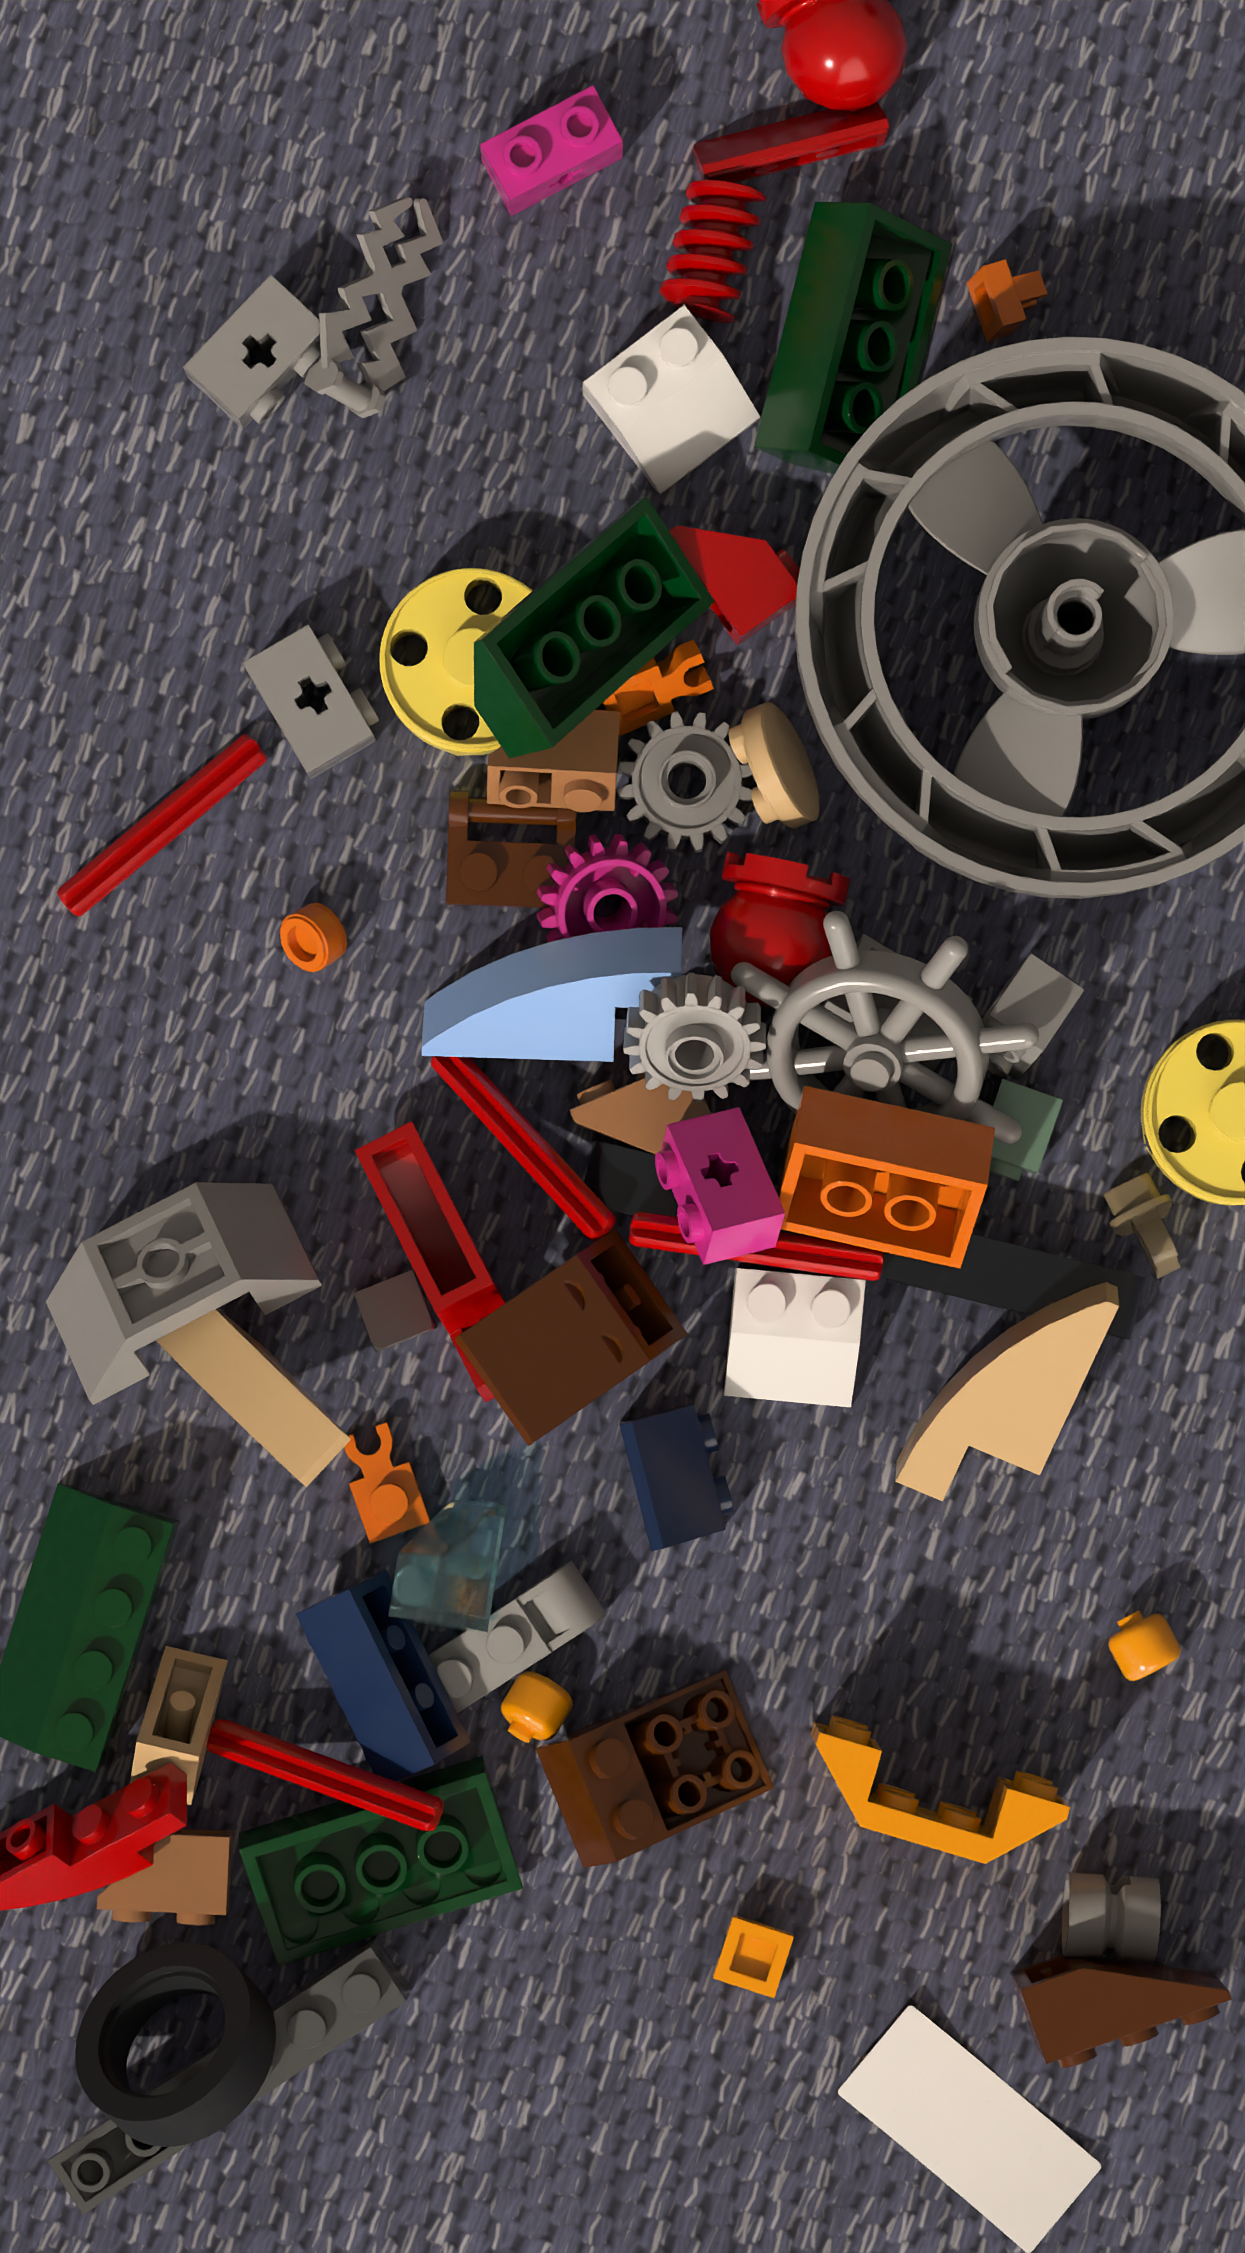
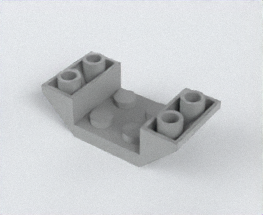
(171, 1270)

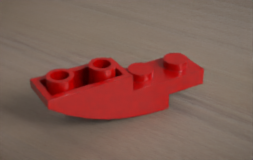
(69, 1855)

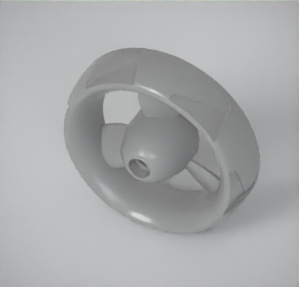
(1019, 769)

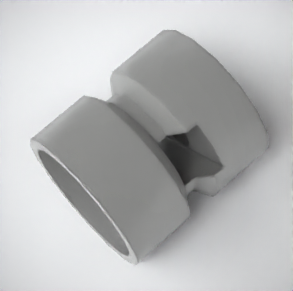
(1111, 1916)

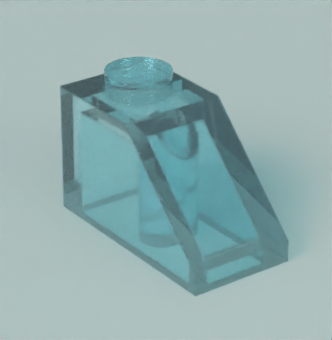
(451, 1568)

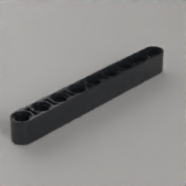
(990, 1272)

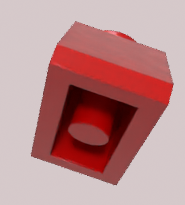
(742, 577)

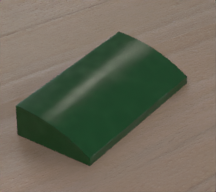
(360, 1874)

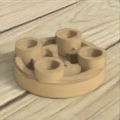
(779, 766)

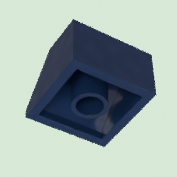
(674, 1475)

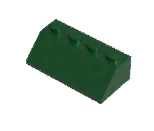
(850, 331)
(585, 631)
(81, 1625)

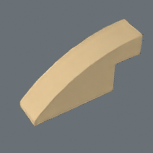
(257, 1393)
(1011, 1393)

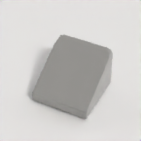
(394, 1311)

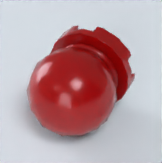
(839, 49)
(773, 918)

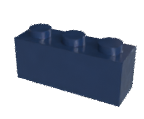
(383, 1679)

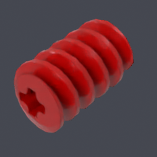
(709, 247)

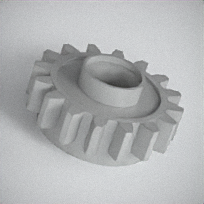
(677, 816)
(694, 1036)

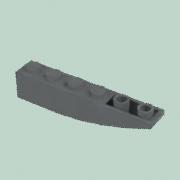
(307, 2028)

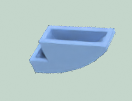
(551, 997)

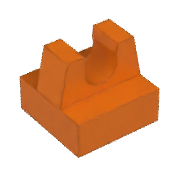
(1003, 298)

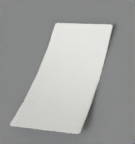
(970, 2128)

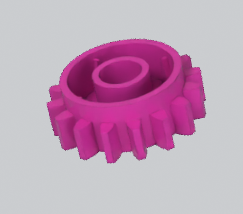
(604, 873)

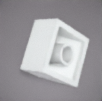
(671, 400)
(794, 1337)

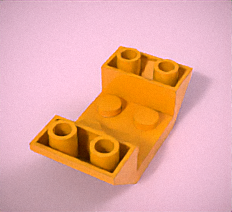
(1015, 1814)

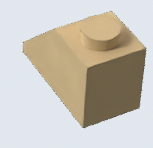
(179, 1715)

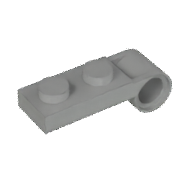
(517, 1636)

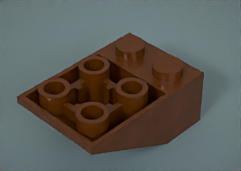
(571, 1337)
(654, 1770)
(1094, 2001)

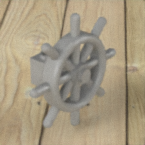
(888, 1025)

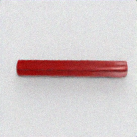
(162, 825)
(526, 1145)
(791, 1250)
(325, 1775)

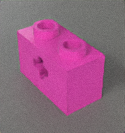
(552, 150)
(719, 1186)

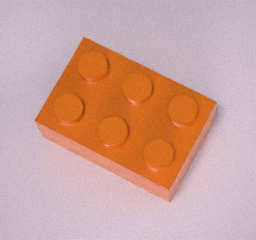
(884, 1176)

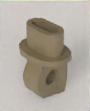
(1139, 1211)

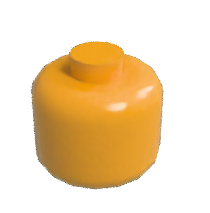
(1143, 1645)
(535, 1707)

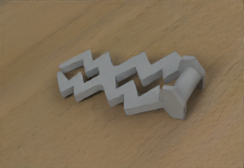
(387, 282)

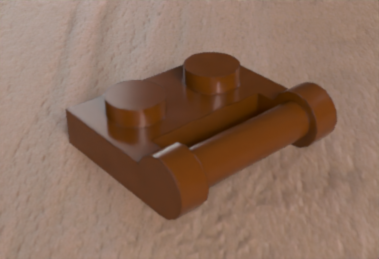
(502, 871)

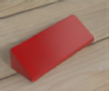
(790, 143)

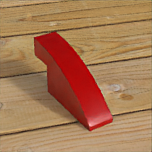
(432, 1234)

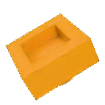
(753, 1956)

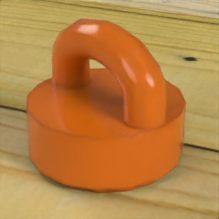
(313, 937)

